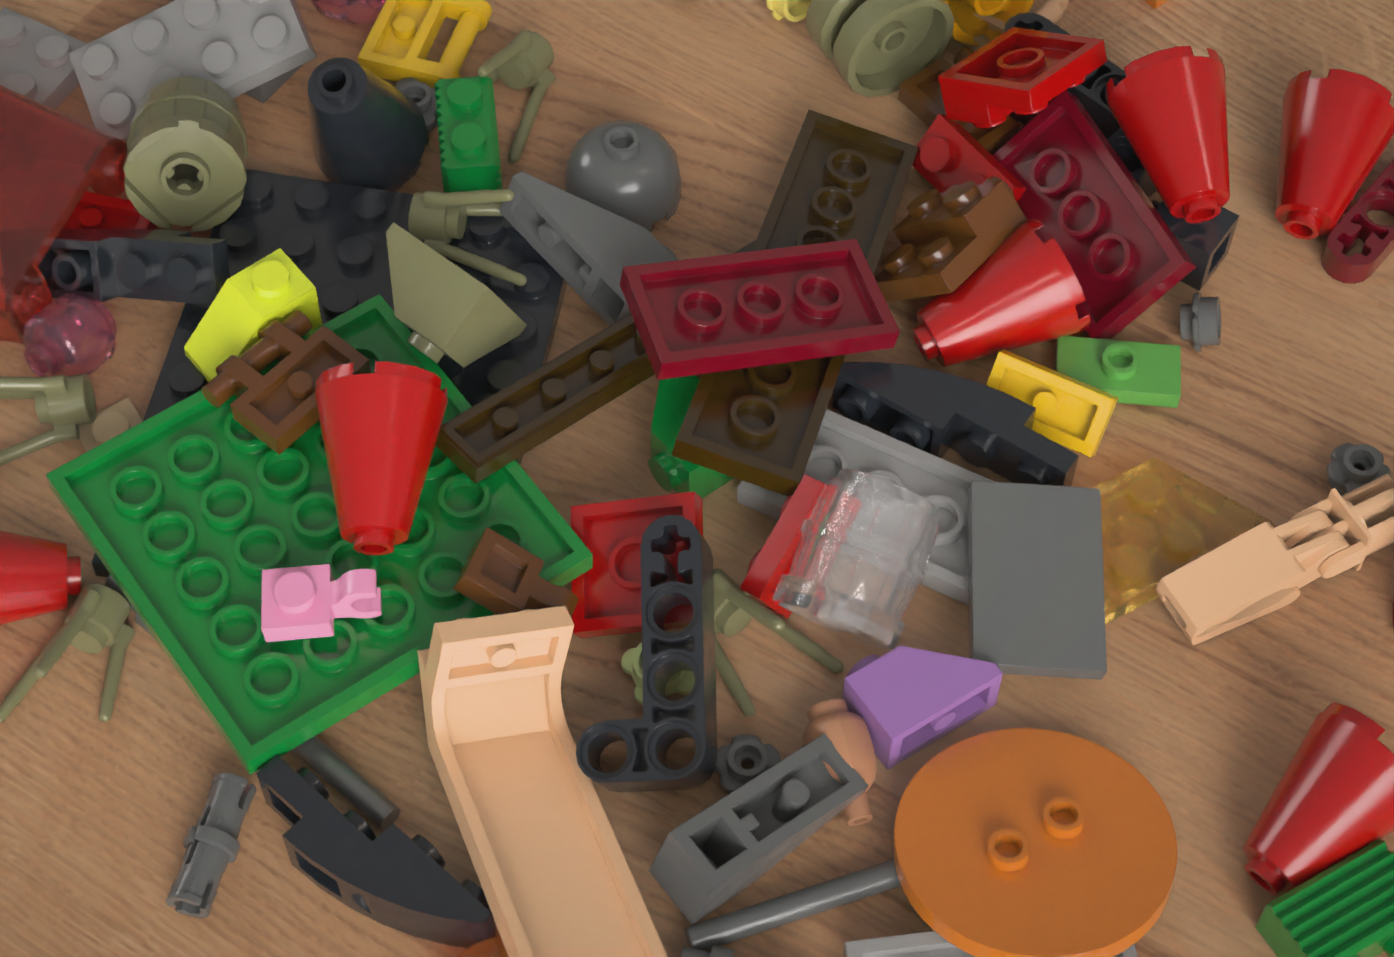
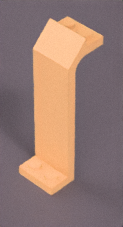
(519, 792)

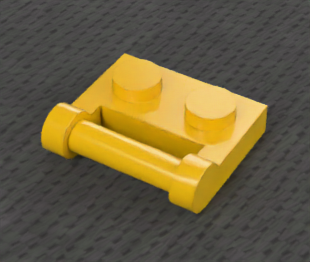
(407, 32)

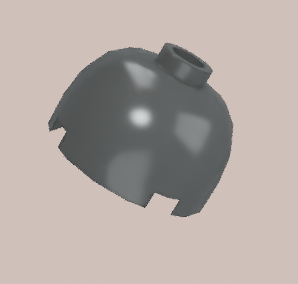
(626, 171)

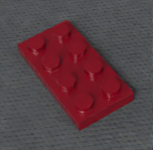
(1095, 214)
(757, 308)

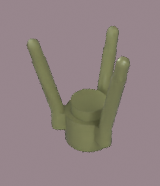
(519, 66)
(442, 216)
(58, 401)
(733, 613)
(89, 626)

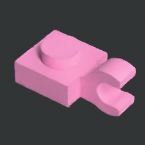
(307, 599)

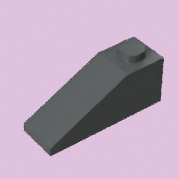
(581, 241)
(753, 828)

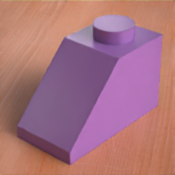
(917, 697)

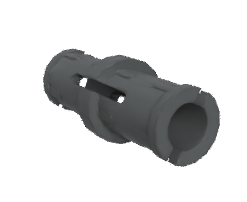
(211, 845)

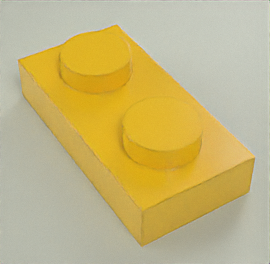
(1065, 407)

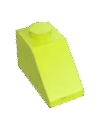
(246, 305)

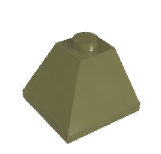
(445, 304)

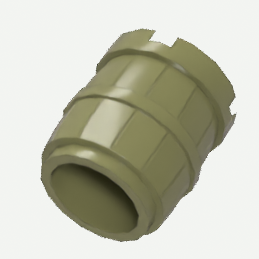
(186, 154)

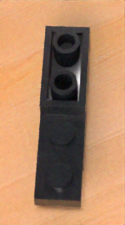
(136, 265)
(956, 413)
(381, 877)

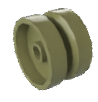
(880, 40)

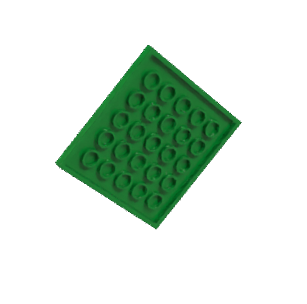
(201, 506)

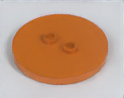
(1034, 846)

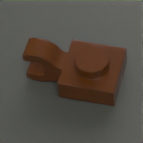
(507, 578)

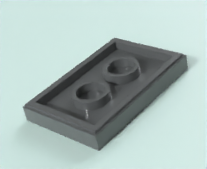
(1036, 579)

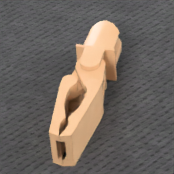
(1270, 564)

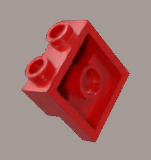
(1017, 75)

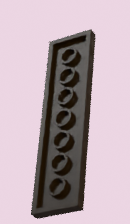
(767, 417)

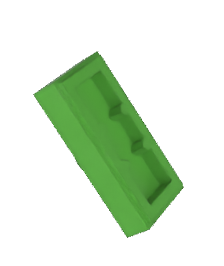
(1130, 370)

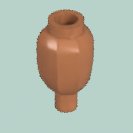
(853, 743)

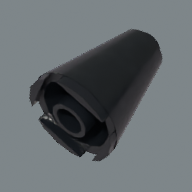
(363, 127)

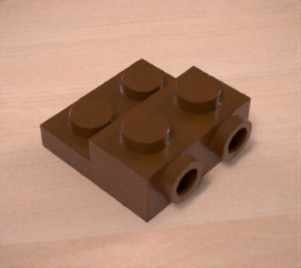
(948, 238)

